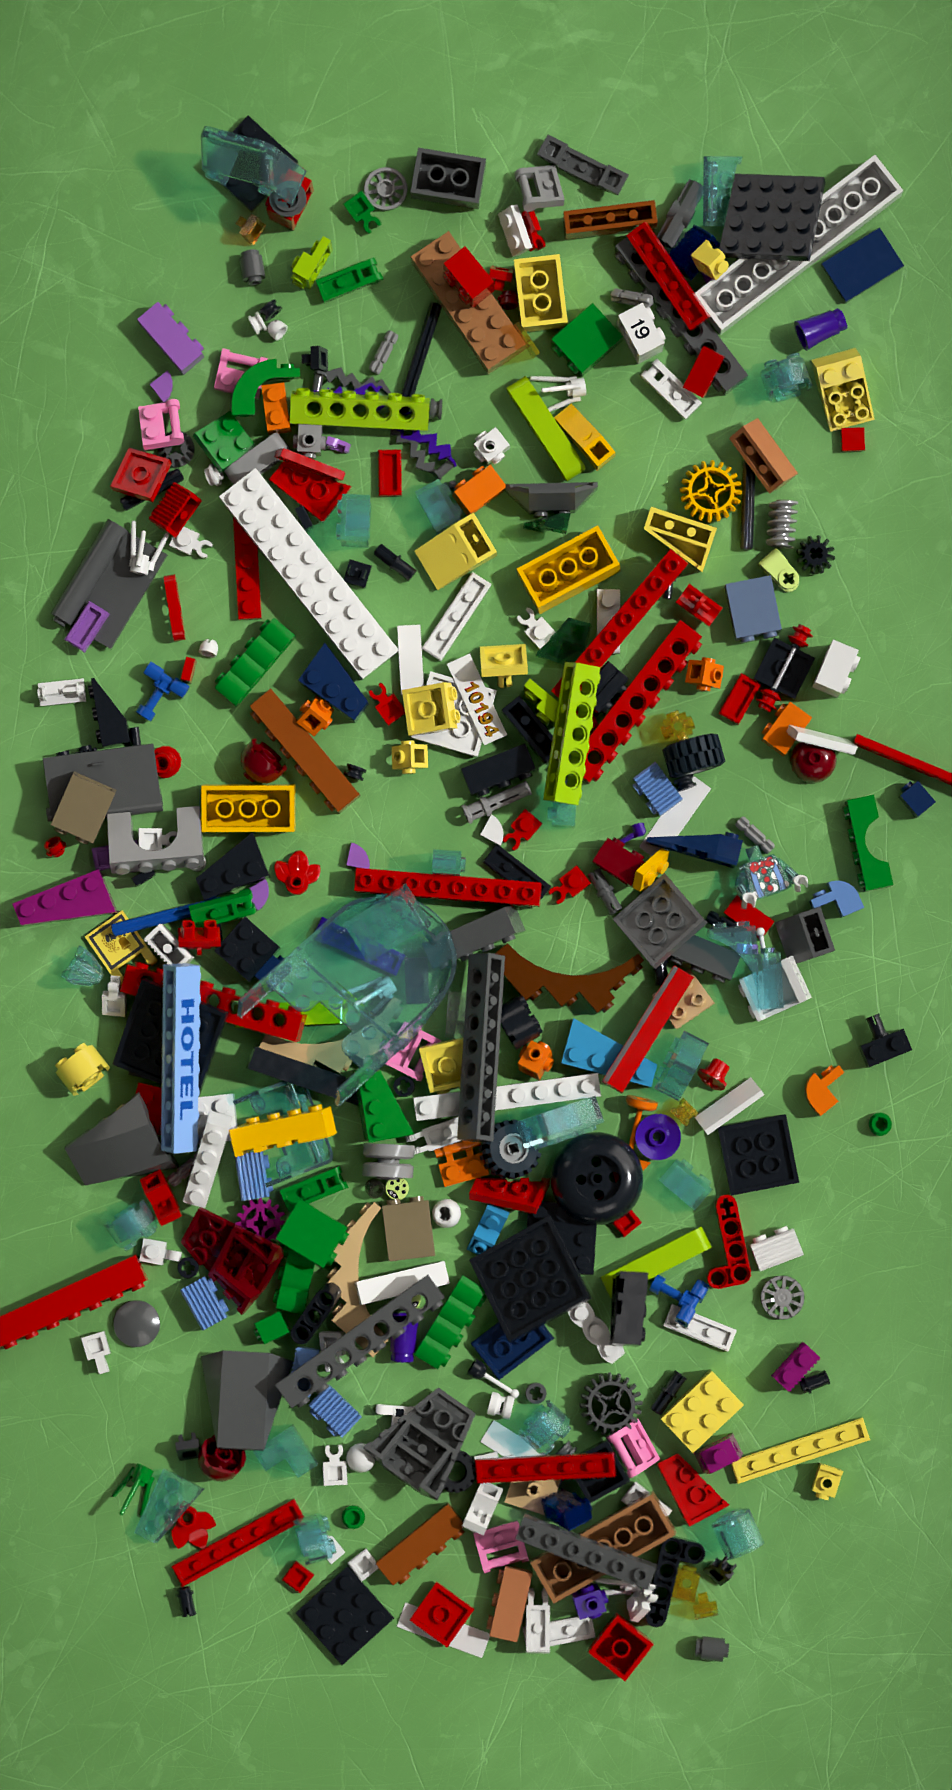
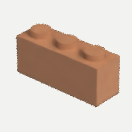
(763, 455)
(509, 1603)

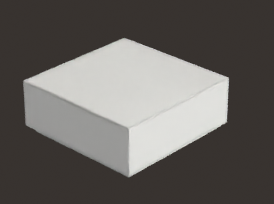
(363, 1564)

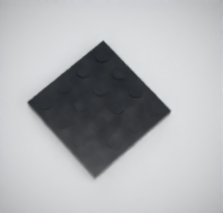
(772, 217)
(142, 1038)
(530, 1279)

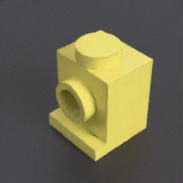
(710, 260)
(826, 1472)

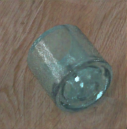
(737, 1533)

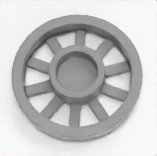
(386, 188)
(782, 1297)

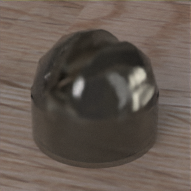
(374, 1188)

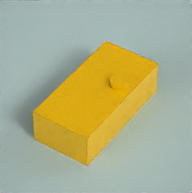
(568, 569)
(248, 808)

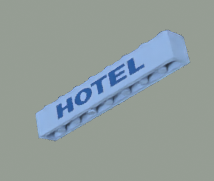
(180, 1058)

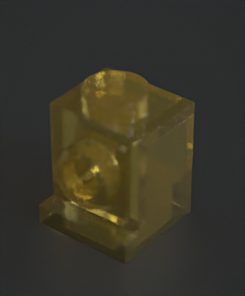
(682, 1592)

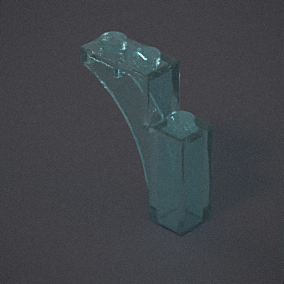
(763, 965)

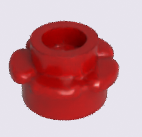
(55, 847)

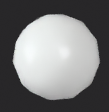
(446, 1213)
(359, 1459)

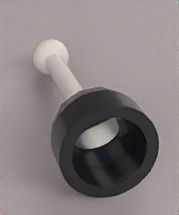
(478, 1371)

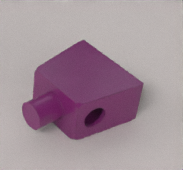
(718, 1454)

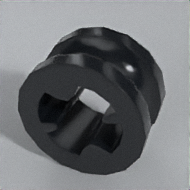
(270, 310)
(355, 772)
(685, 783)
(410, 1090)
(183, 1273)

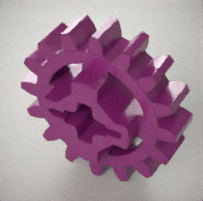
(260, 1207)

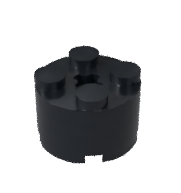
(518, 1024)

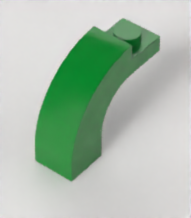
(243, 395)

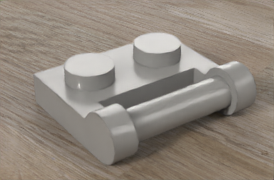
(546, 184)

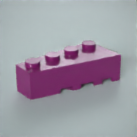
(68, 901)

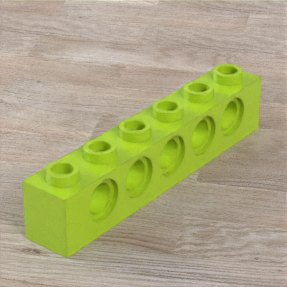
(371, 418)
(563, 742)

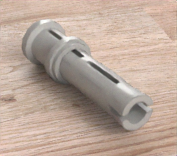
(487, 805)

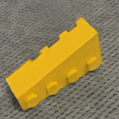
(282, 1130)

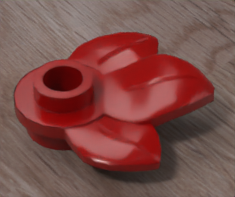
(297, 869)
(194, 1530)

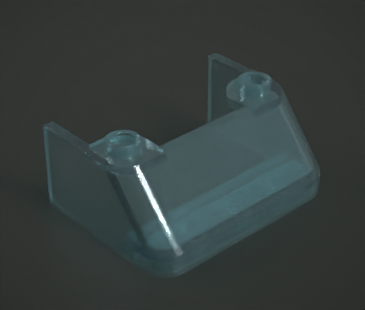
(251, 161)
(298, 1157)

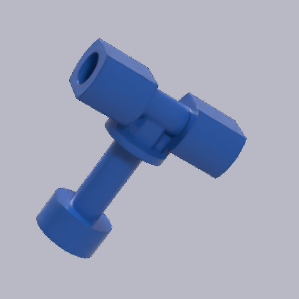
(163, 685)
(687, 1300)

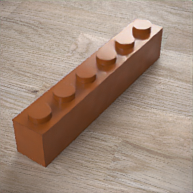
(305, 751)

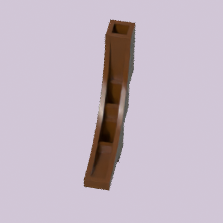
(594, 988)

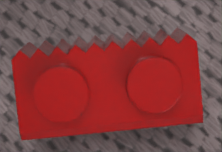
(174, 509)

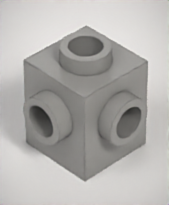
(309, 432)

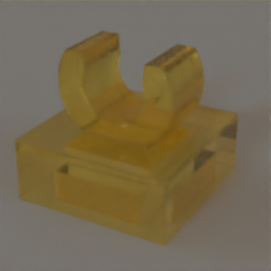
(705, 1608)

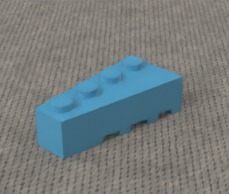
(597, 1053)

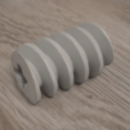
(781, 523)

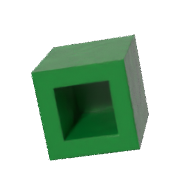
(271, 1328)

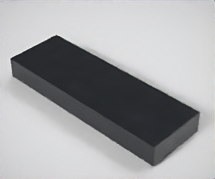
(512, 869)

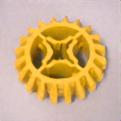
(700, 494)

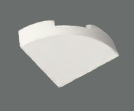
(493, 830)

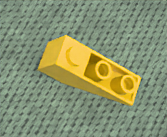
(585, 437)

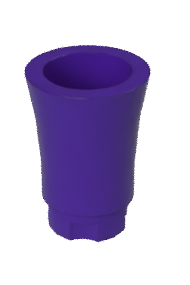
(820, 327)
(404, 1345)

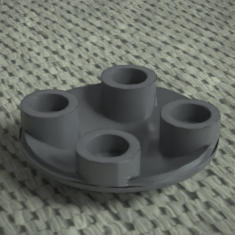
(136, 1323)

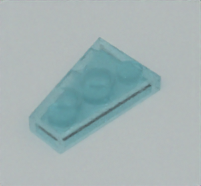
(717, 185)
(167, 1503)

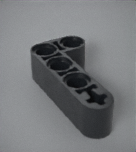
(668, 1582)

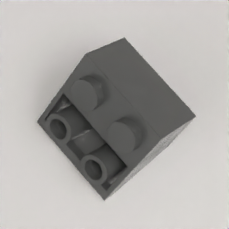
(805, 935)

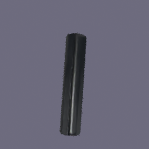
(174, 476)

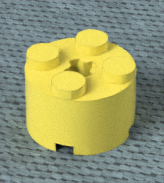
(81, 1069)

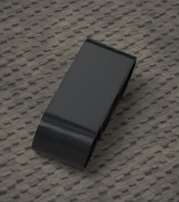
(322, 1306)

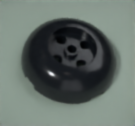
(578, 1199)

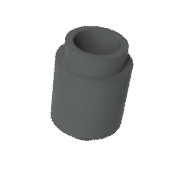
(252, 267)
(711, 1648)

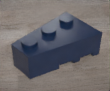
(332, 683)

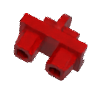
(699, 605)
(199, 937)

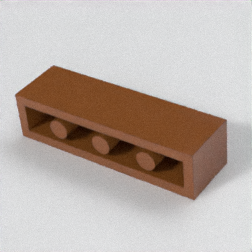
(609, 219)
(420, 1544)

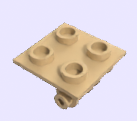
(692, 1003)

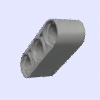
(259, 457)

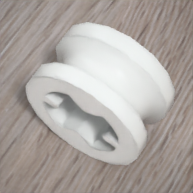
(257, 323)

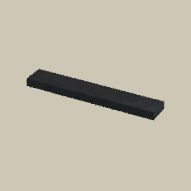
(297, 1073)

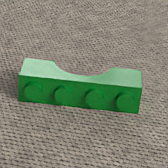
(873, 872)

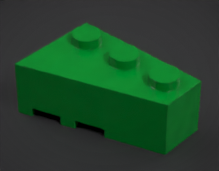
(380, 1111)

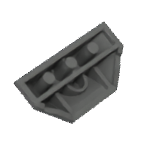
(551, 497)

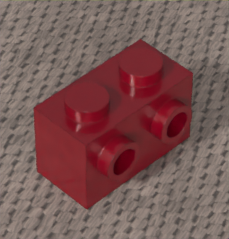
(618, 860)

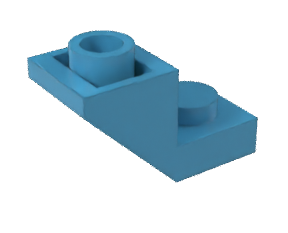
(488, 1229)

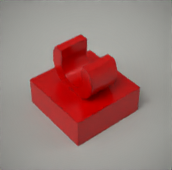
(500, 275)

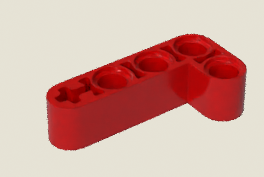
(728, 1240)

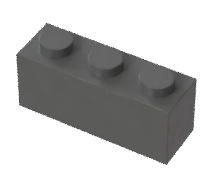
(707, 956)

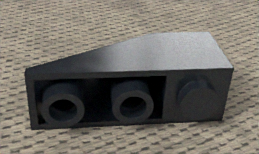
(112, 724)

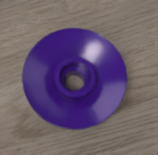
(669, 1136)

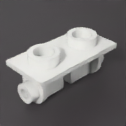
(61, 692)

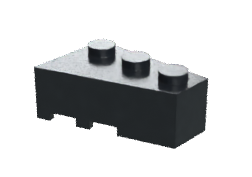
(234, 870)
(628, 1308)

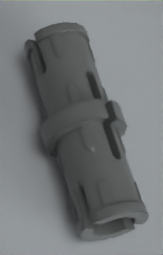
(605, 891)

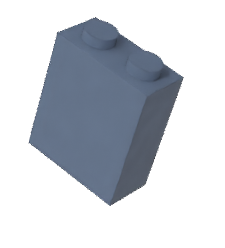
(753, 609)

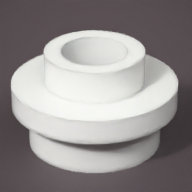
(213, 476)

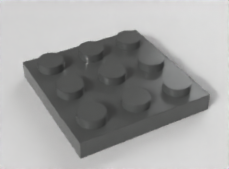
(660, 920)

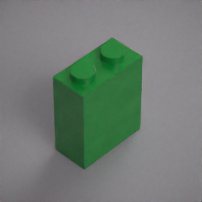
(586, 340)
(313, 1233)

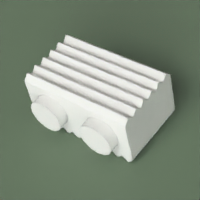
(167, 946)
(776, 1249)

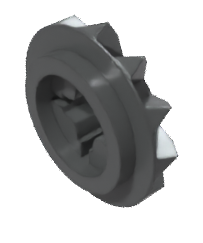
(282, 208)
(177, 459)

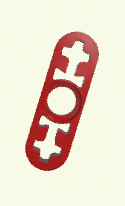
(174, 607)

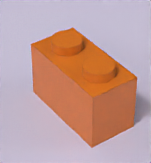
(276, 408)
(478, 490)
(776, 734)

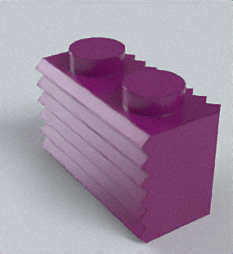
(795, 1366)

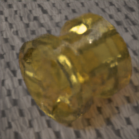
(684, 1112)

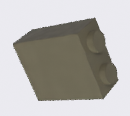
(83, 808)
(408, 1229)

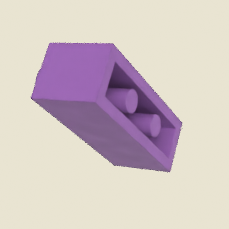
(171, 337)

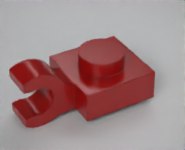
(532, 227)

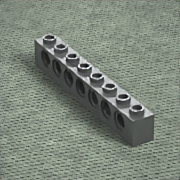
(722, 382)
(481, 1047)
(289, 1385)

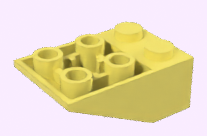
(843, 389)
(456, 551)

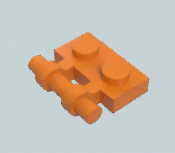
(461, 1169)

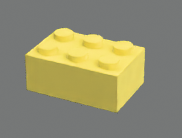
(540, 293)
(701, 1411)

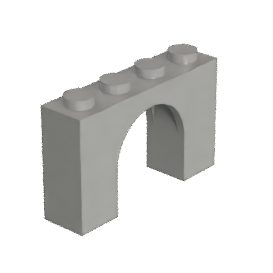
(184, 851)

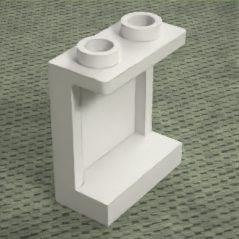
(794, 990)

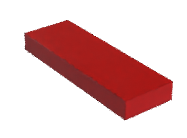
(309, 464)

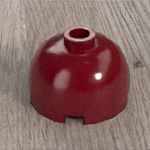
(812, 762)
(261, 763)
(220, 1463)

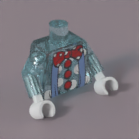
(765, 877)

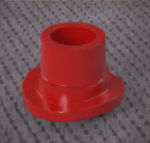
(167, 761)
(714, 1074)

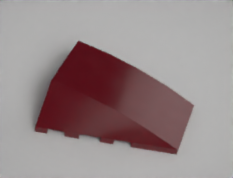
(232, 1256)

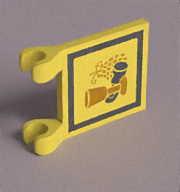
(118, 950)

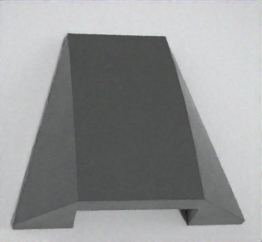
(120, 1146)
(243, 1396)
(424, 1443)

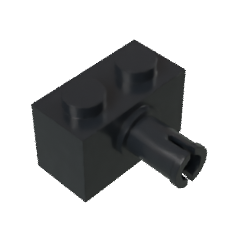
(883, 1045)

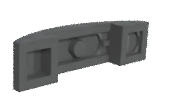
(581, 166)

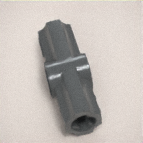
(680, 214)

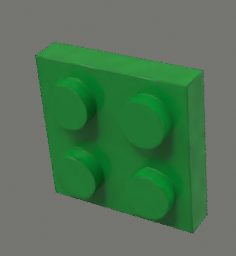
(224, 441)

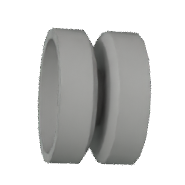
(388, 1161)

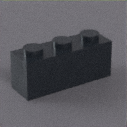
(529, 728)
(498, 770)

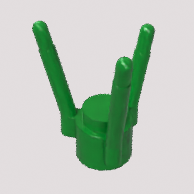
(141, 1475)

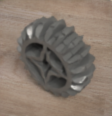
(594, 1393)

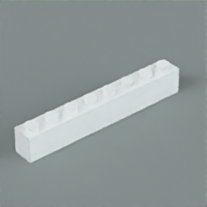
(514, 1096)

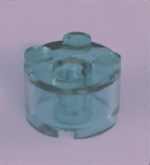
(785, 377)
(132, 1224)
(545, 1427)
(314, 1538)

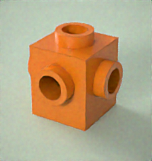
(704, 674)
(315, 715)
(535, 1059)

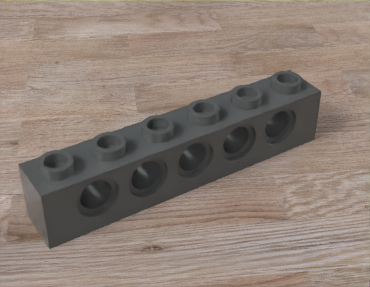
(586, 1551)

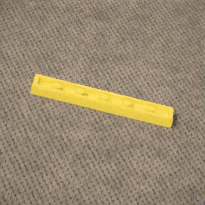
(800, 1450)

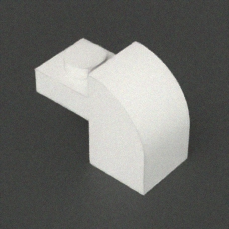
(482, 1508)

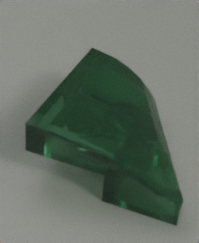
(555, 523)
(567, 642)

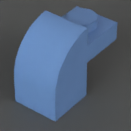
(843, 894)

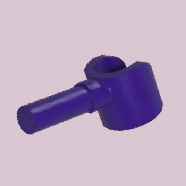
(638, 831)

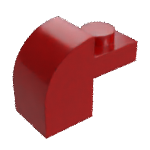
(161, 1197)

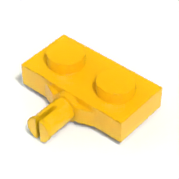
(650, 870)

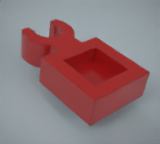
(388, 707)
(524, 826)
(572, 883)

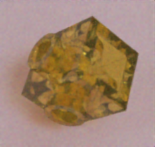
(668, 726)

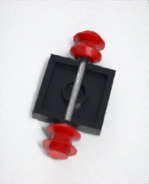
(784, 668)

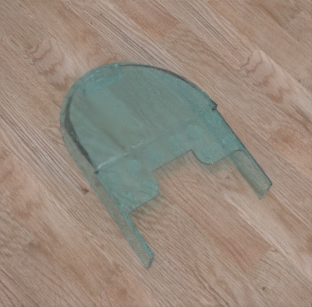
(377, 1000)

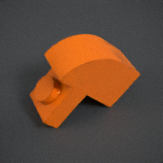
(816, 1089)

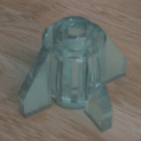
(83, 969)

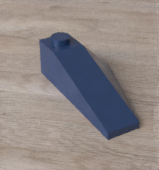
(712, 848)

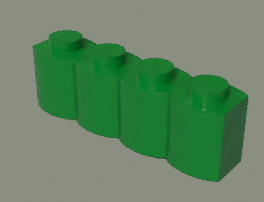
(255, 662)
(295, 1283)
(450, 1322)

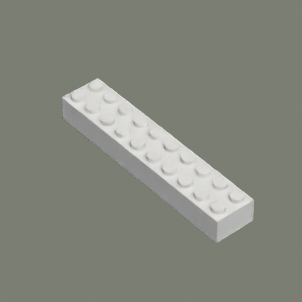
(841, 213)
(308, 573)

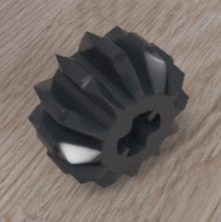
(814, 546)

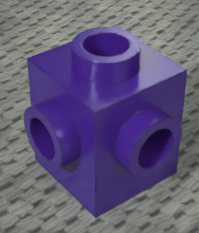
(589, 1601)

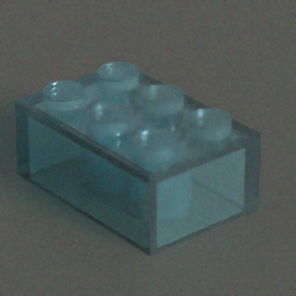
(386, 923)
(560, 1123)

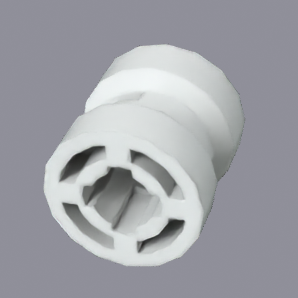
(495, 1405)

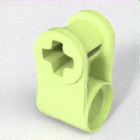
(778, 567)

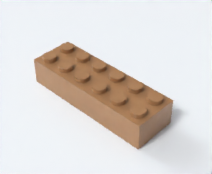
(482, 327)
(630, 1529)

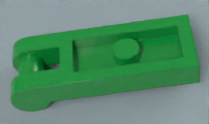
(348, 280)
(223, 908)
(313, 1188)

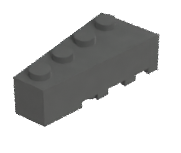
(487, 931)

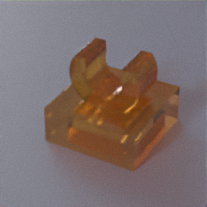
(251, 228)

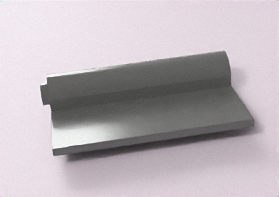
(107, 582)
(126, 769)

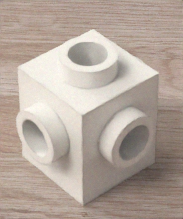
(495, 439)

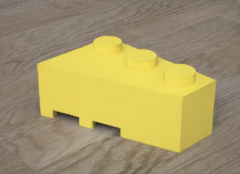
(683, 535)

